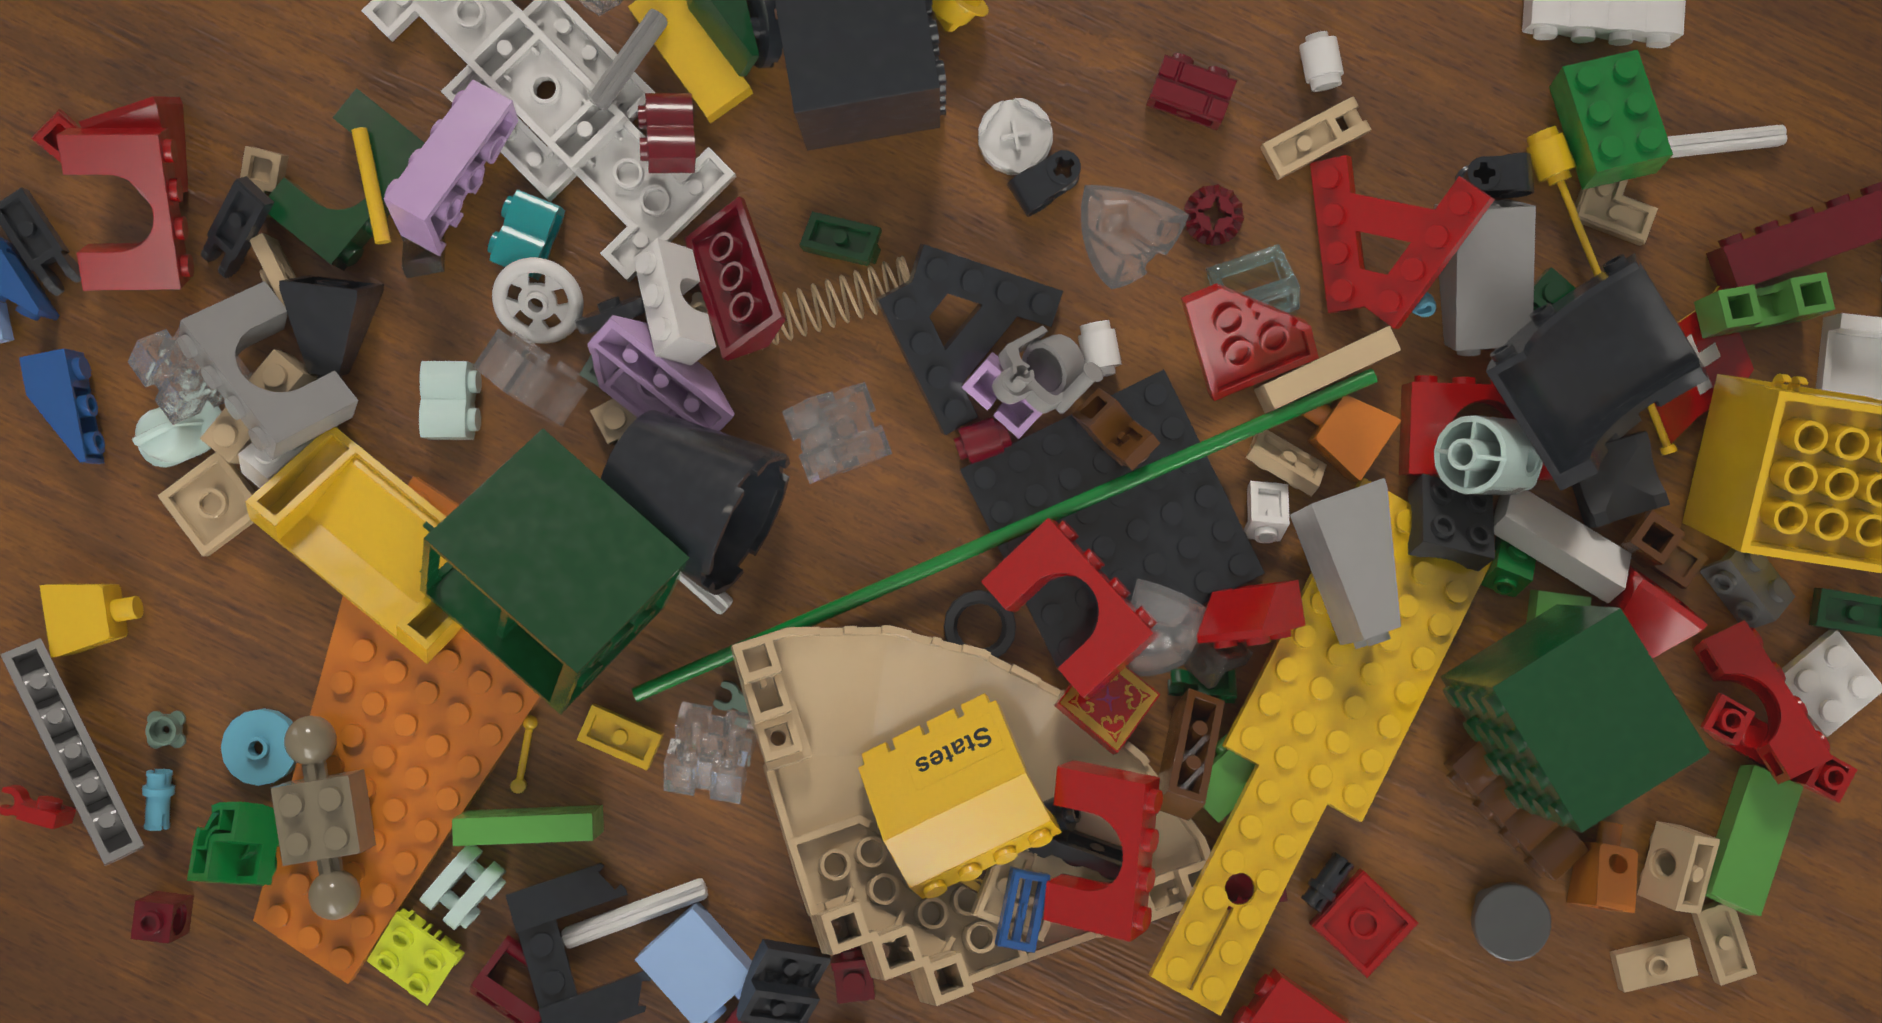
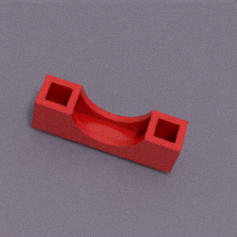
(1791, 740)

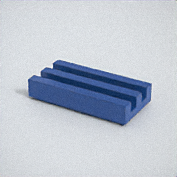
(1008, 906)

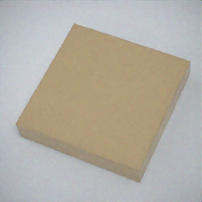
(210, 503)

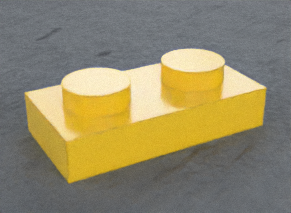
(620, 736)

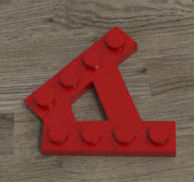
(1431, 232)

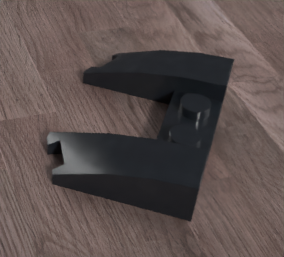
(535, 921)

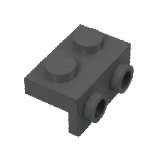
(1749, 587)

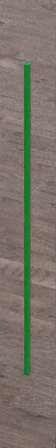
(1022, 527)

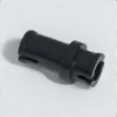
(1327, 882)

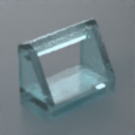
(1279, 294)

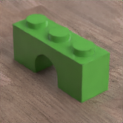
(1774, 305)

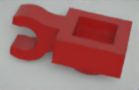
(44, 812)

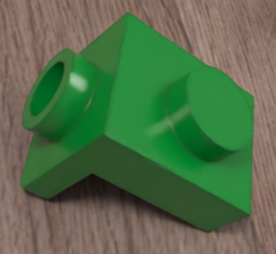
(1510, 570)

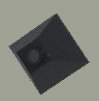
(329, 319)

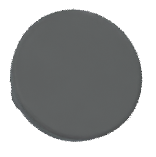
(1510, 921)

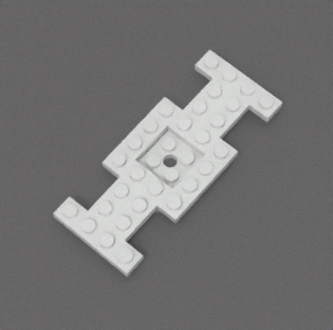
(551, 42)

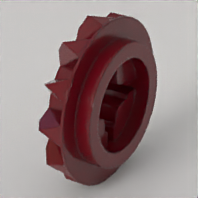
(1199, 225)

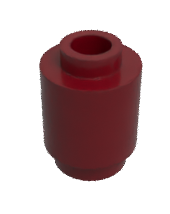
(982, 440)

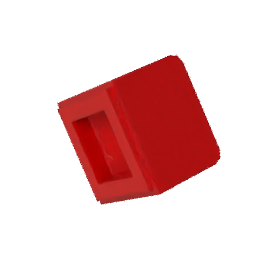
(46, 134)

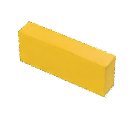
(695, 58)

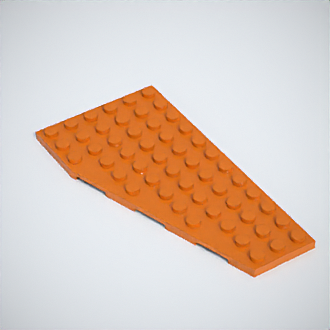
(425, 750)

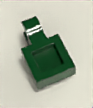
(1182, 680)

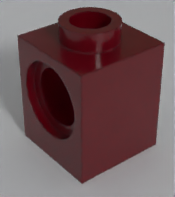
(162, 917)

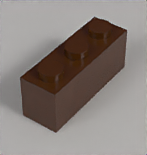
(1189, 753)

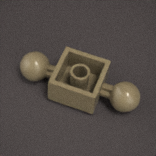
(323, 817)

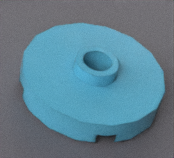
(239, 752)

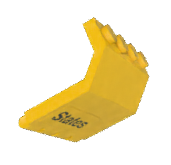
(955, 798)

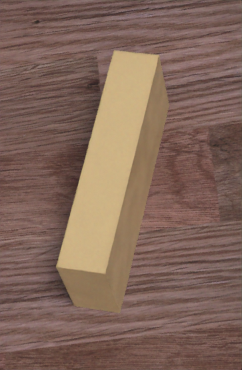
(1327, 369)

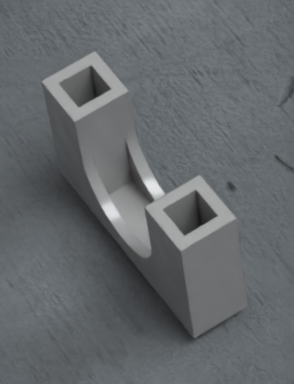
(274, 419)

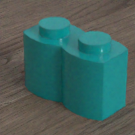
(527, 230)

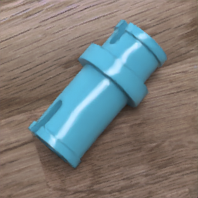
(158, 799)

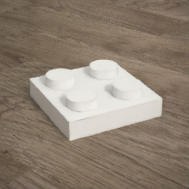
(1831, 681)

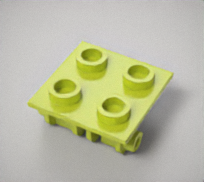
(414, 956)

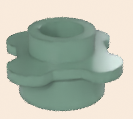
(155, 729)

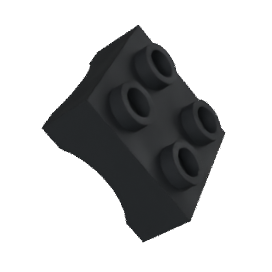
(1623, 485)
(1450, 524)

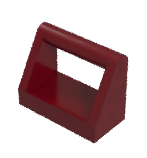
(496, 995)

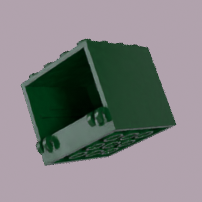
(1574, 715)

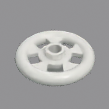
(555, 278)

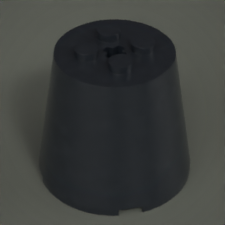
(700, 491)

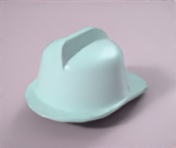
(172, 444)

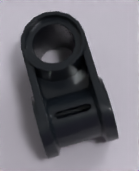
(1502, 175)
(1040, 186)

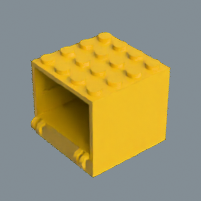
(1791, 473)

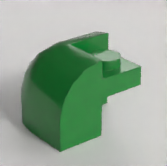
(236, 845)

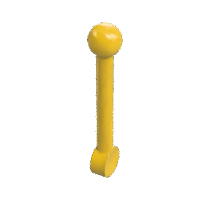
(519, 784)

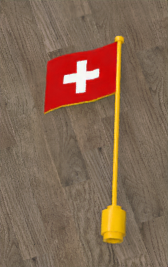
(1718, 354)

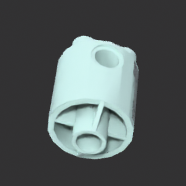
(1486, 456)

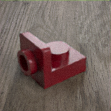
(852, 977)

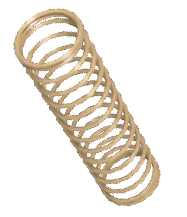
(903, 275)

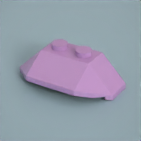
(643, 382)

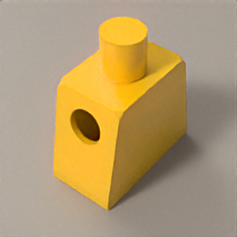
(86, 616)

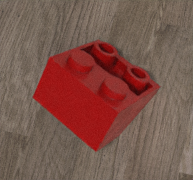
(1252, 614)

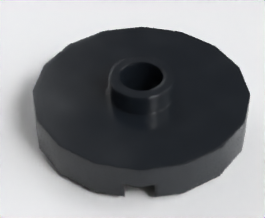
(766, 32)
(595, 320)

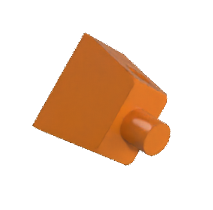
(1350, 434)
(1606, 873)

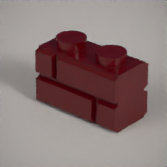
(1192, 91)

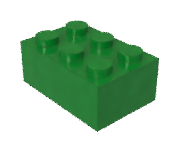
(1610, 119)

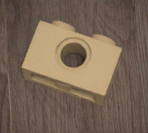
(1678, 867)

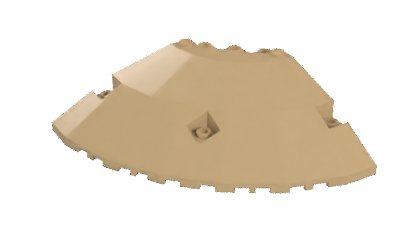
(862, 687)

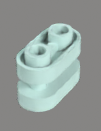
(464, 909)

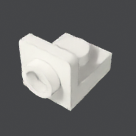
(1267, 511)

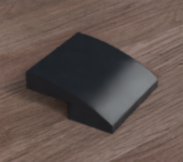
(782, 983)

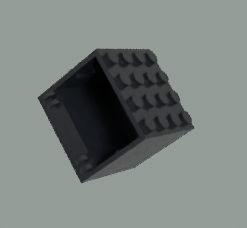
(862, 68)

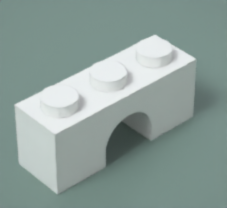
(675, 327)

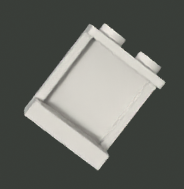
(1851, 355)

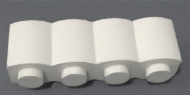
(1614, 20)

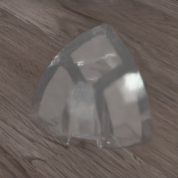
(1126, 231)
(1177, 624)

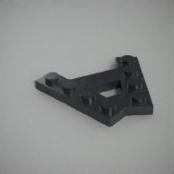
(941, 368)

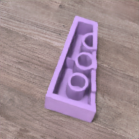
(450, 165)

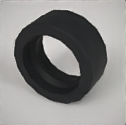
(986, 598)

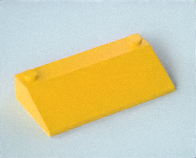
(358, 534)

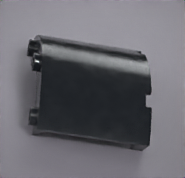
(1592, 367)

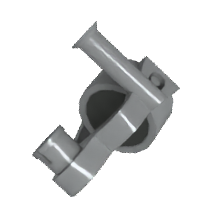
(1047, 375)

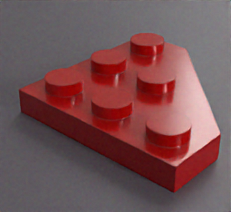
(1244, 339)

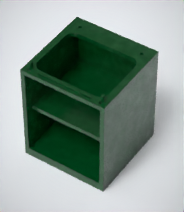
(549, 570)

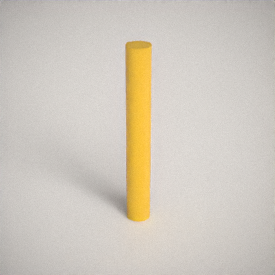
(371, 185)

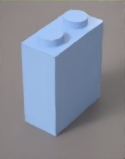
(696, 965)

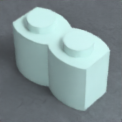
(449, 400)

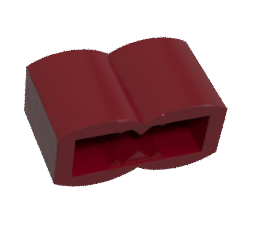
(668, 133)

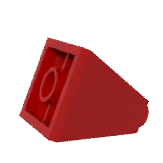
(150, 113)
(1656, 614)

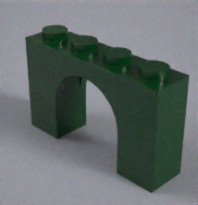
(344, 232)

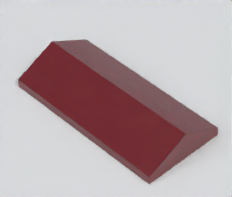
(736, 281)

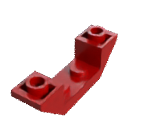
(1743, 733)

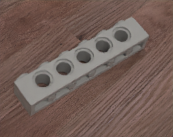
(72, 751)

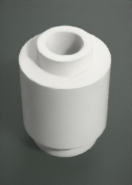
(1321, 61)
(1100, 346)

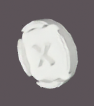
(1015, 136)

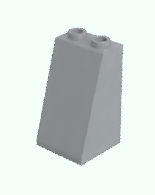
(1490, 280)
(1353, 561)

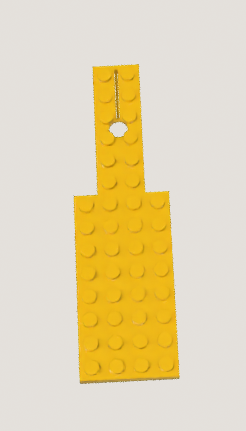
(1319, 736)

